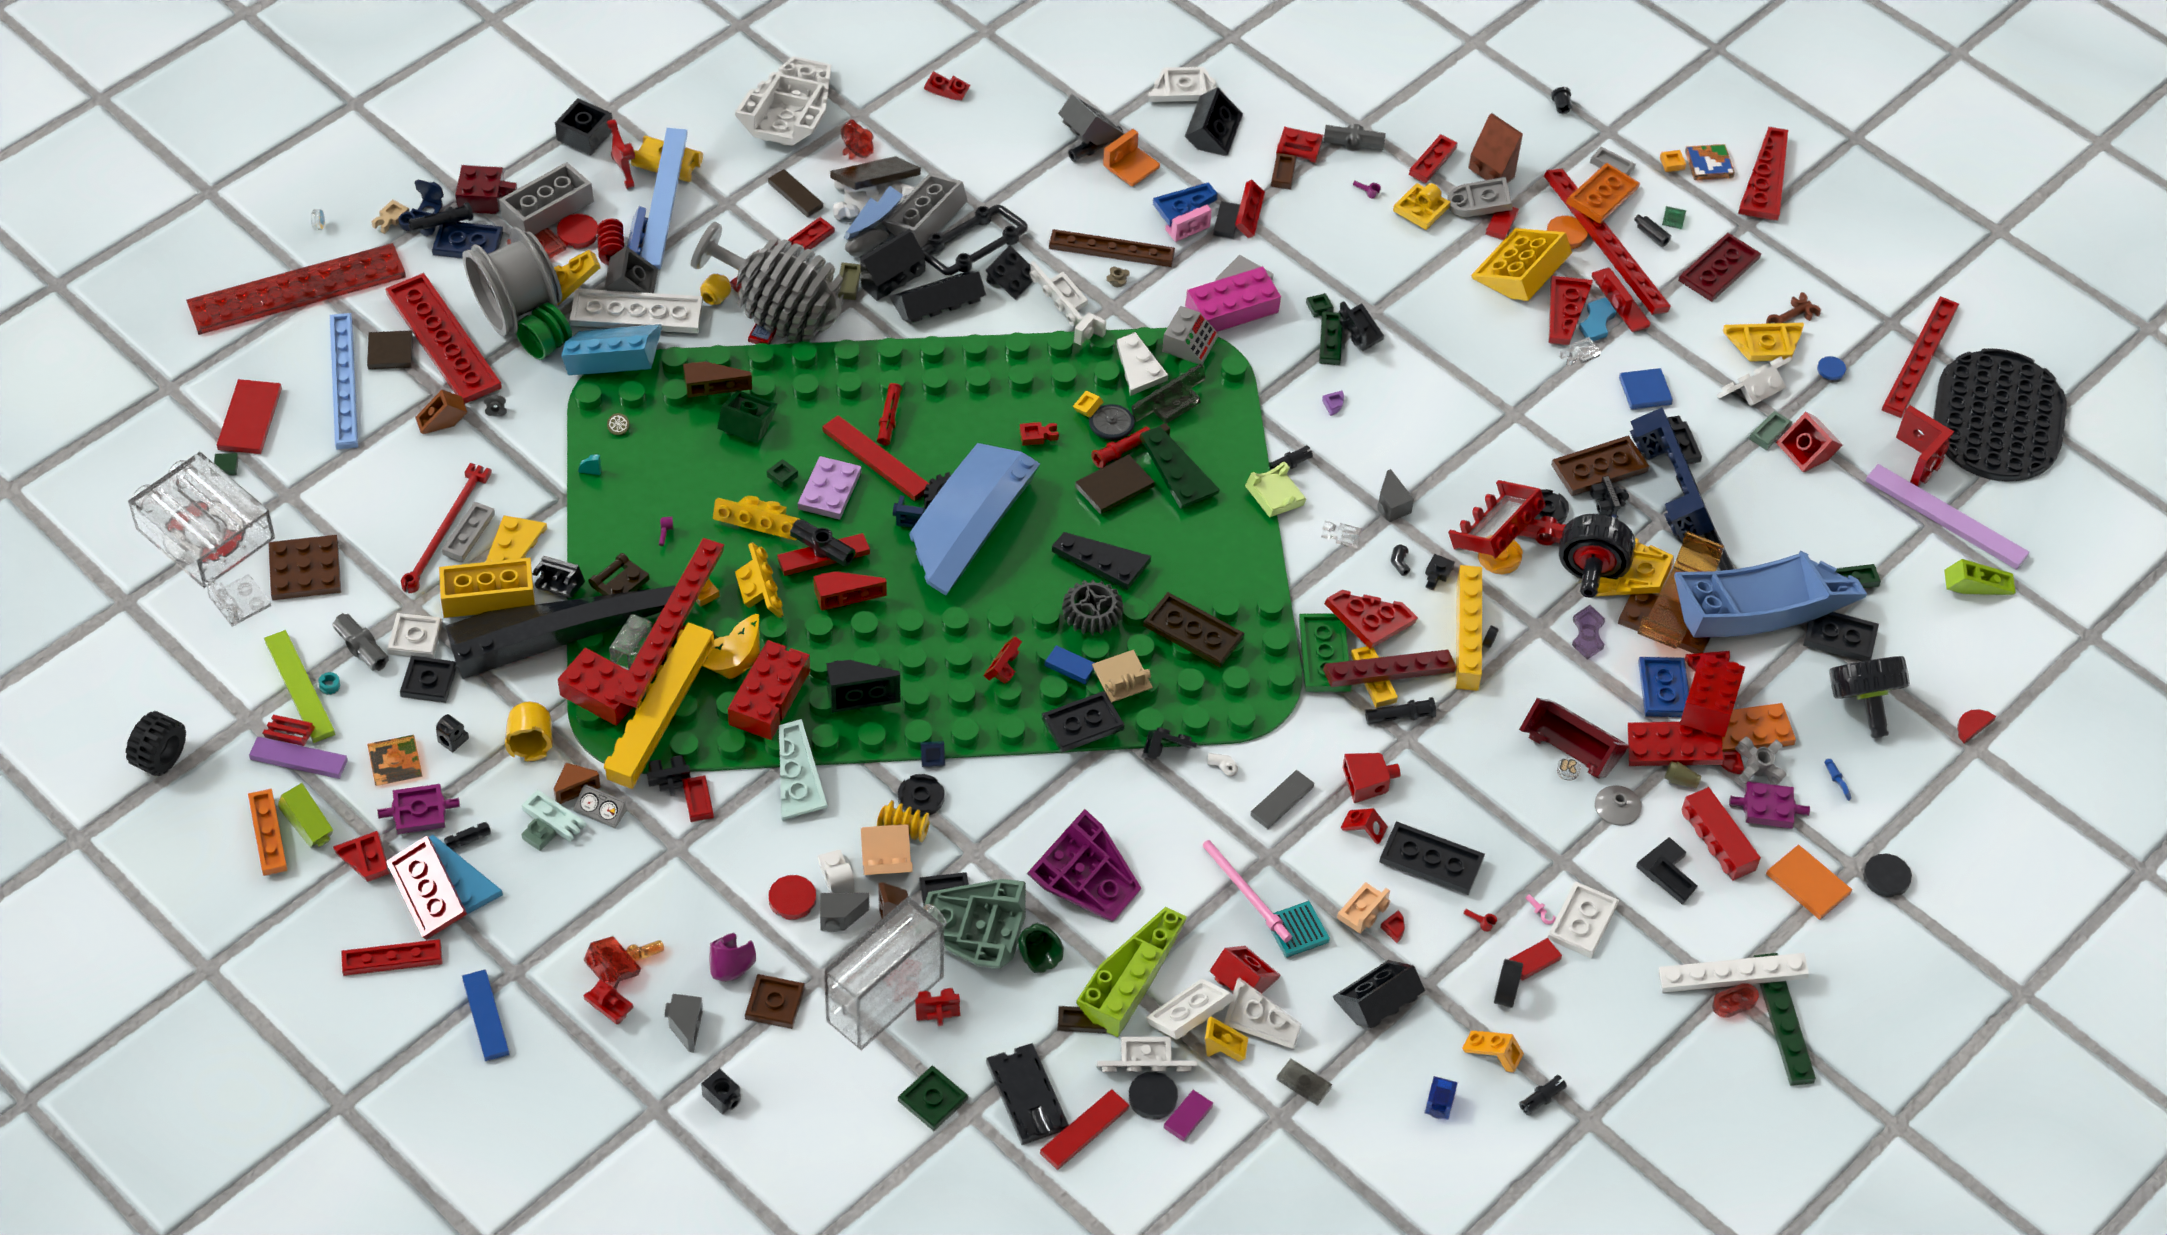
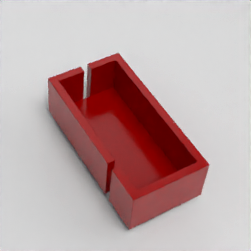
(769, 690)
(1712, 695)

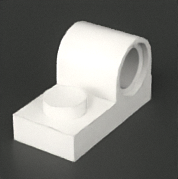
(836, 872)

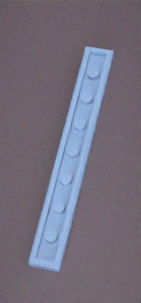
(664, 196)
(343, 381)

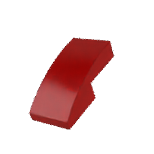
(951, 89)

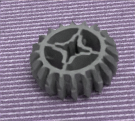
(1092, 607)

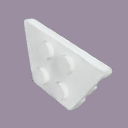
(1181, 84)

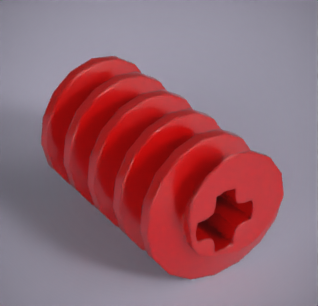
(610, 239)

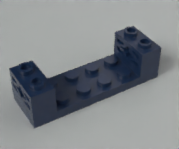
(1654, 437)

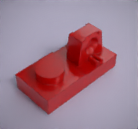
(999, 667)

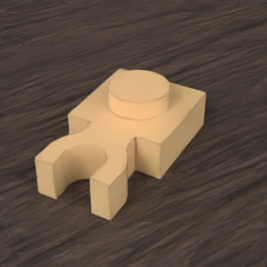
(389, 215)

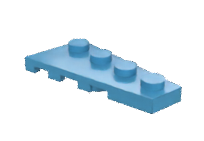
(470, 884)

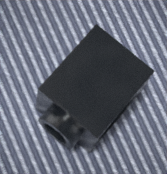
(717, 1083)

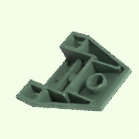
(982, 920)

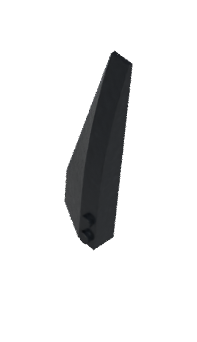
(524, 631)

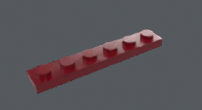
(1389, 668)

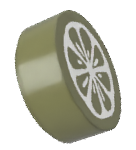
(618, 424)

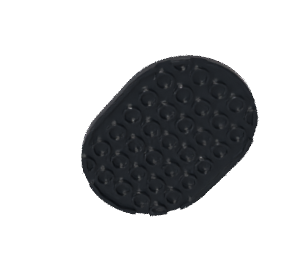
(2002, 414)

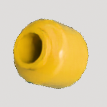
(715, 289)

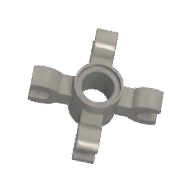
(1767, 758)

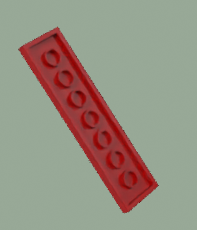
(443, 338)

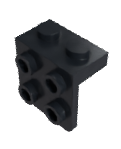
(1360, 325)

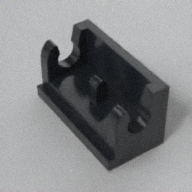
(558, 577)

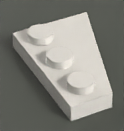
(1139, 364)

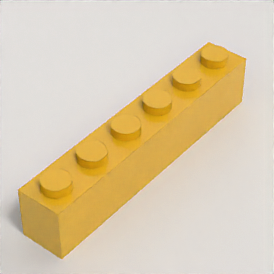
(1469, 628)

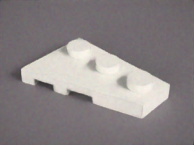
(1260, 1017)

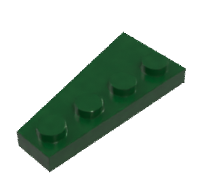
(1182, 476)

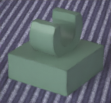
(538, 834)

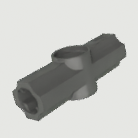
(1354, 137)
(360, 642)

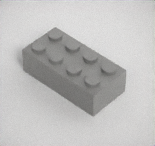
(547, 199)

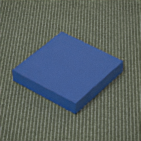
(1645, 388)

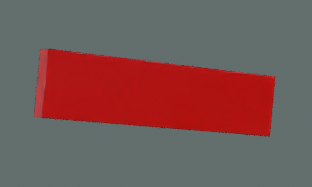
(805, 559)
(391, 957)
(1084, 1129)

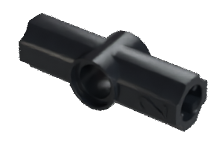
(822, 542)

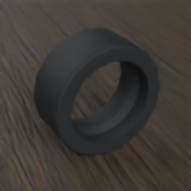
(1508, 983)

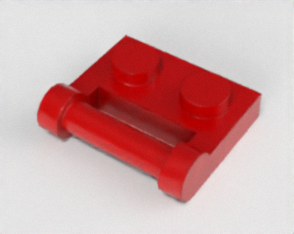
(1300, 144)

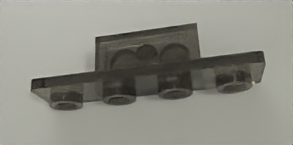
(1172, 398)

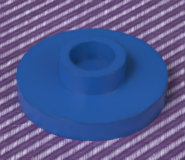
(1831, 368)

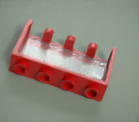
(1502, 520)

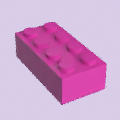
(1235, 299)

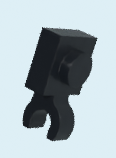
(1438, 569)

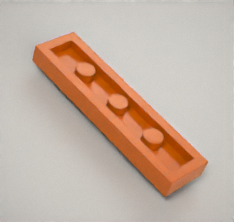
(267, 832)

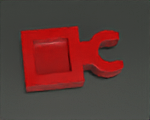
(1035, 434)

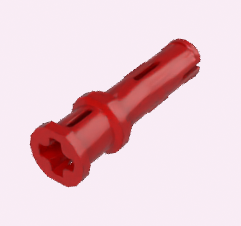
(1114, 450)

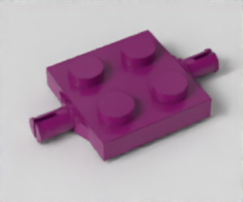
(1769, 805)
(418, 808)

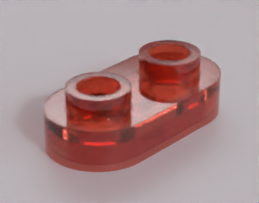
(1732, 1000)

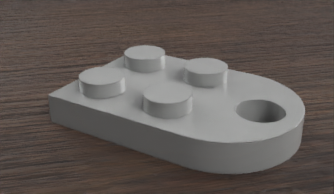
(1480, 198)

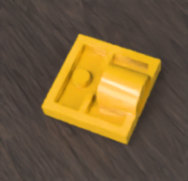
(1422, 205)

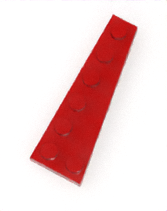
(1766, 182)

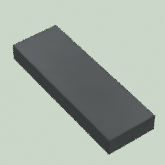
(1282, 799)

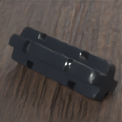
(467, 835)

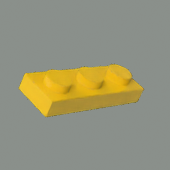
(1381, 692)

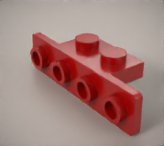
(1620, 299)

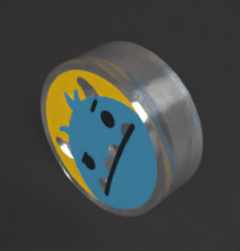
(317, 219)

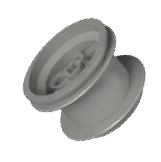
(511, 280)

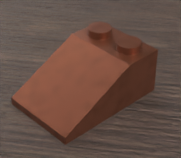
(1496, 150)

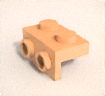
(1363, 907)

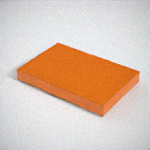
(1809, 882)

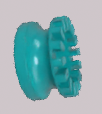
(329, 689)

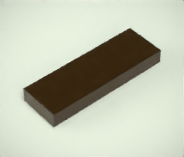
(795, 193)

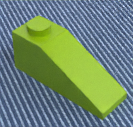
(1975, 578)

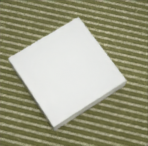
(415, 635)

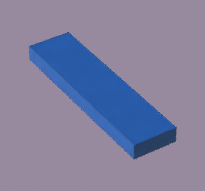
(485, 1015)

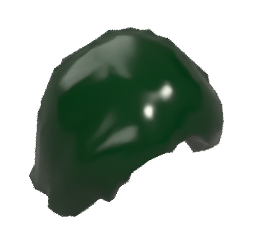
(1040, 948)

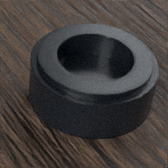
(1490, 637)

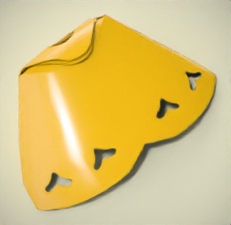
(738, 650)

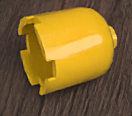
(529, 731)

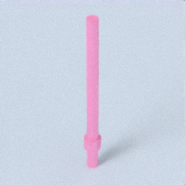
(1272, 920)

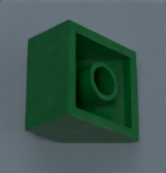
(746, 416)

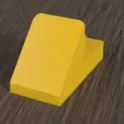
(1225, 1040)

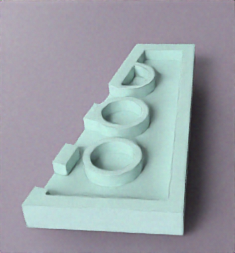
(799, 777)

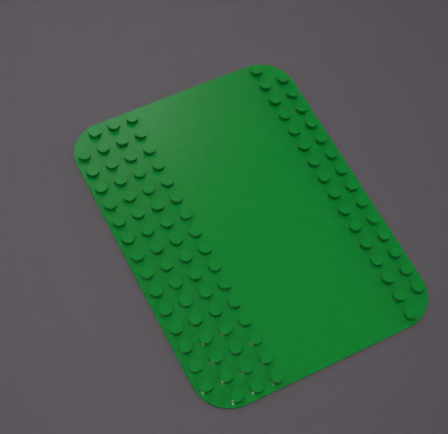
(952, 396)

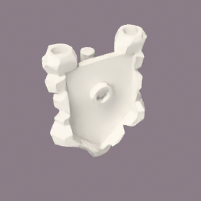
(857, 199)

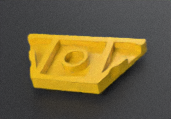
(1765, 341)

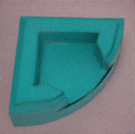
(591, 465)

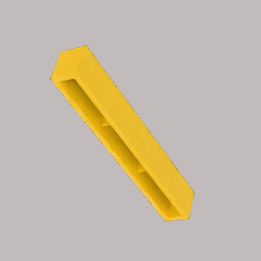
(659, 705)

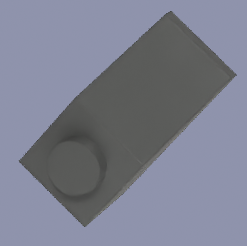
(1394, 498)
(842, 909)
(684, 1018)

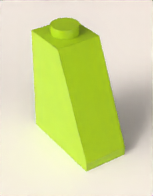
(305, 816)

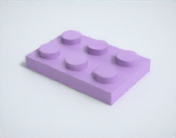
(829, 487)

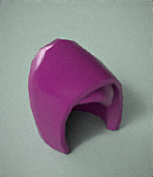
(728, 960)

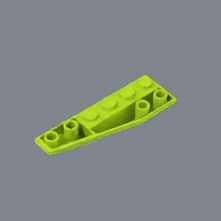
(1129, 972)

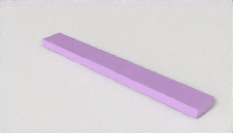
(1947, 516)

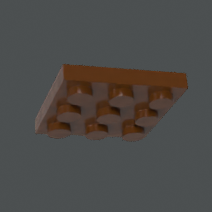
(304, 567)

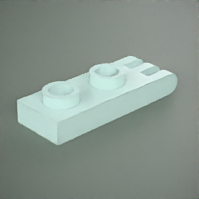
(553, 815)

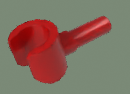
(1482, 920)

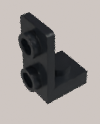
(1153, 745)

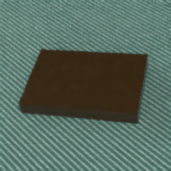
(1114, 484)

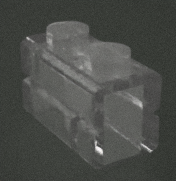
(629, 641)

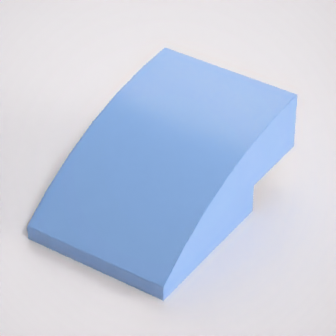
(874, 212)

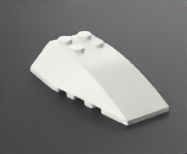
(787, 103)

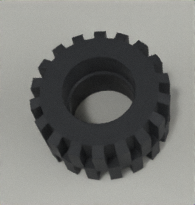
(155, 743)

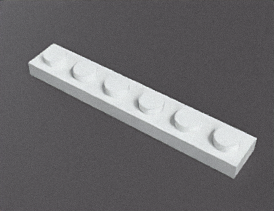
(1733, 972)

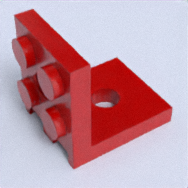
(1932, 444)

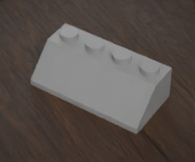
(927, 207)

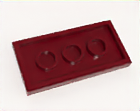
(1719, 267)

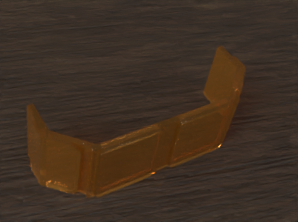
(1666, 618)

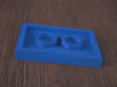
(1663, 686)

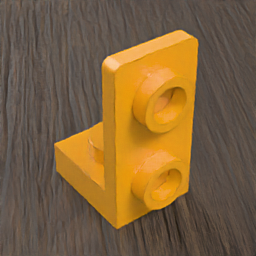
(1497, 1044)

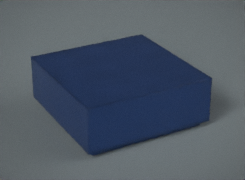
(932, 754)

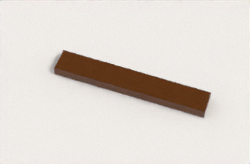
(1112, 248)

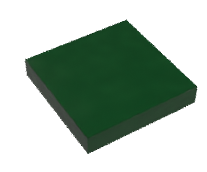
(933, 1098)

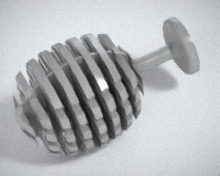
(779, 285)

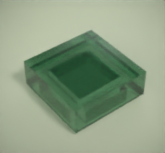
(1674, 217)

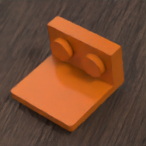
(1128, 160)

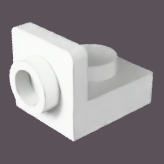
(1087, 326)

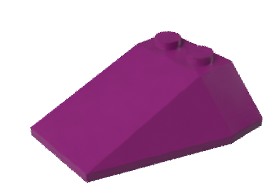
(1087, 869)

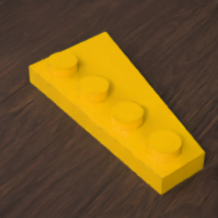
(515, 538)

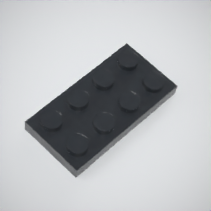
(1432, 858)

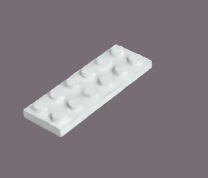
(631, 309)

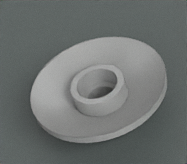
(1618, 812)

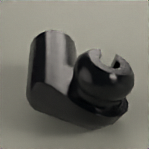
(1397, 559)

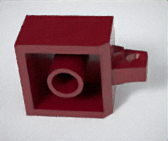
(482, 188)

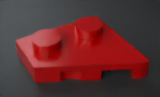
(365, 856)

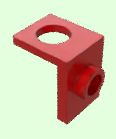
(1365, 820)

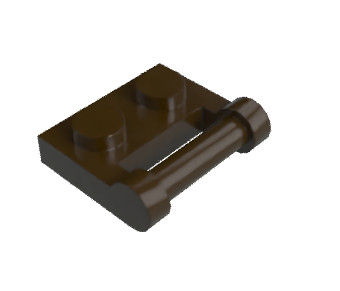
(628, 580)

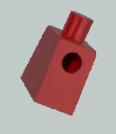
(1368, 775)

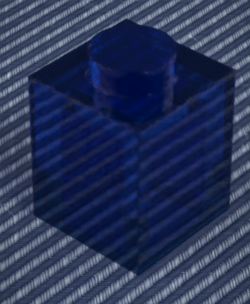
(1441, 1098)

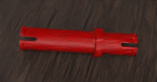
(885, 432)

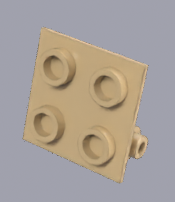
(1122, 676)

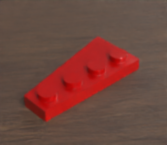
(1566, 305)

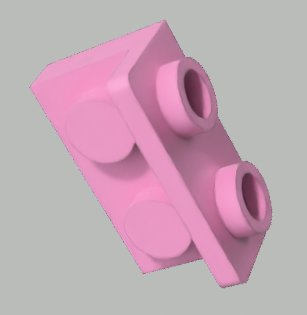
(1190, 223)

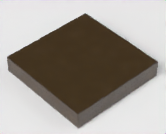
(390, 349)

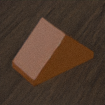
(572, 781)

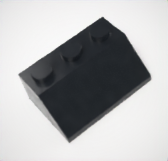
(1214, 123)
(892, 265)
(1380, 993)

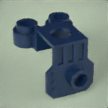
(431, 197)

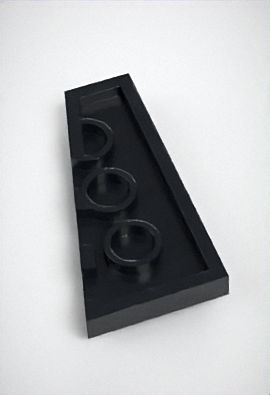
(1105, 560)

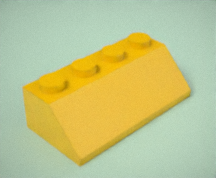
(486, 587)

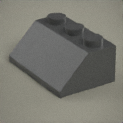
(1088, 122)

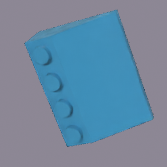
(611, 349)

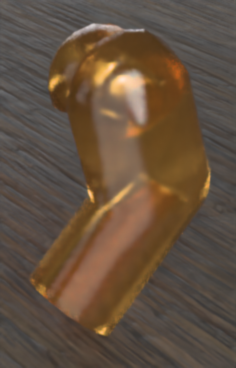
(645, 951)

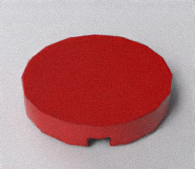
(577, 230)
(792, 896)

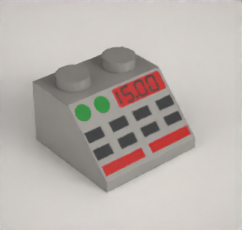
(1189, 336)

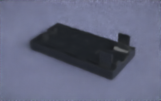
(1027, 1093)

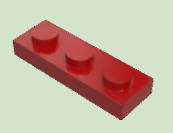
(1433, 158)
(1250, 208)

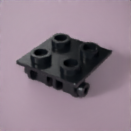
(1010, 272)

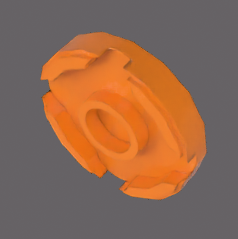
(1574, 230)

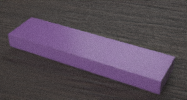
(298, 757)

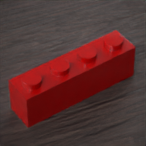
(1720, 834)

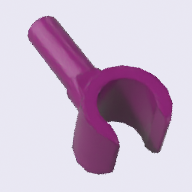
(1371, 190)
(666, 524)

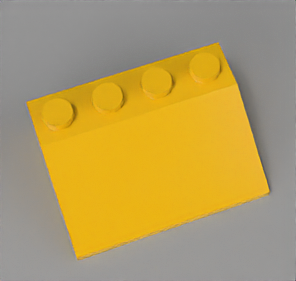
(1523, 262)

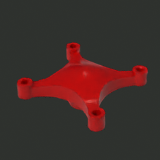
(621, 153)

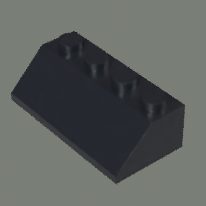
(939, 295)

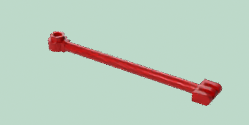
(474, 477)

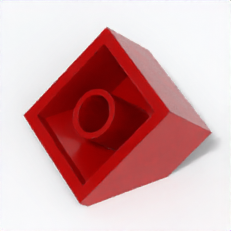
(1809, 442)
(1243, 963)

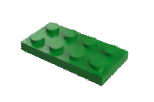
(1322, 642)

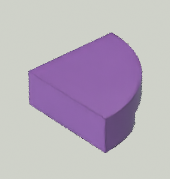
(1333, 402)

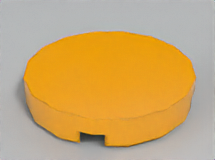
(1506, 562)

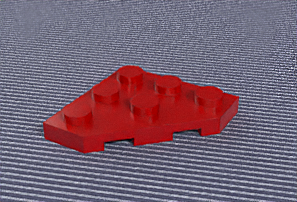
(1370, 617)

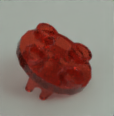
(857, 140)

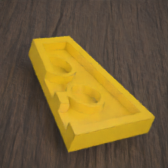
(576, 272)

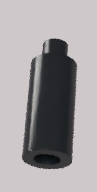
(1652, 230)

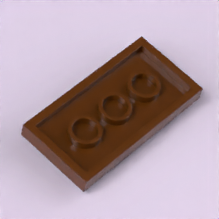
(1584, 468)
(1641, 605)

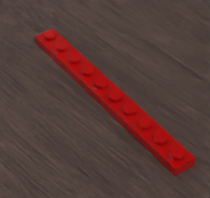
(1611, 247)
(669, 623)

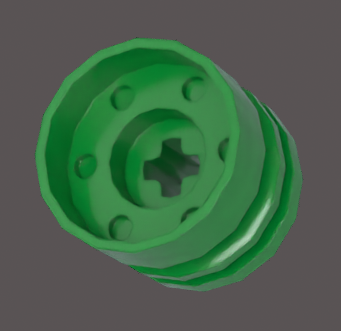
(543, 331)

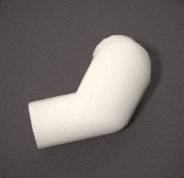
(1225, 762)

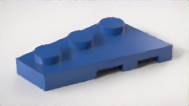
(1184, 201)

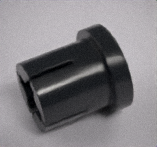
(1562, 100)

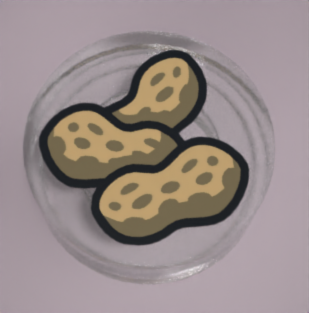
(1568, 768)

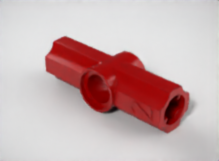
(1545, 530)

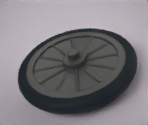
(1112, 422)

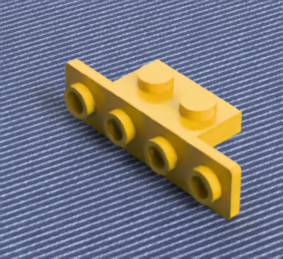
(755, 515)
(757, 582)

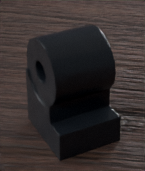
(451, 733)

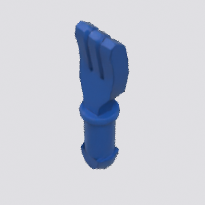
(1836, 777)

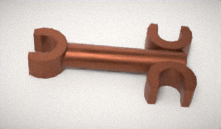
(1801, 306)

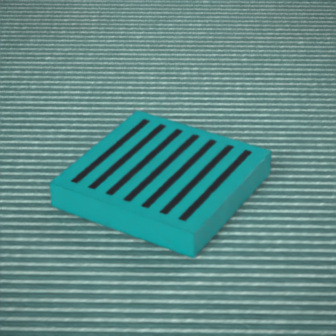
(1304, 927)

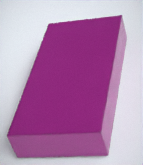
(1188, 1115)

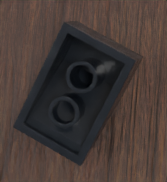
(861, 685)

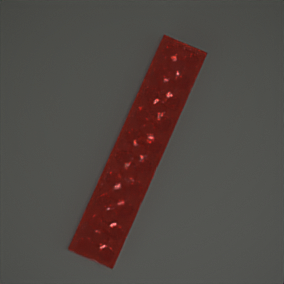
(295, 288)

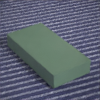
(1770, 430)

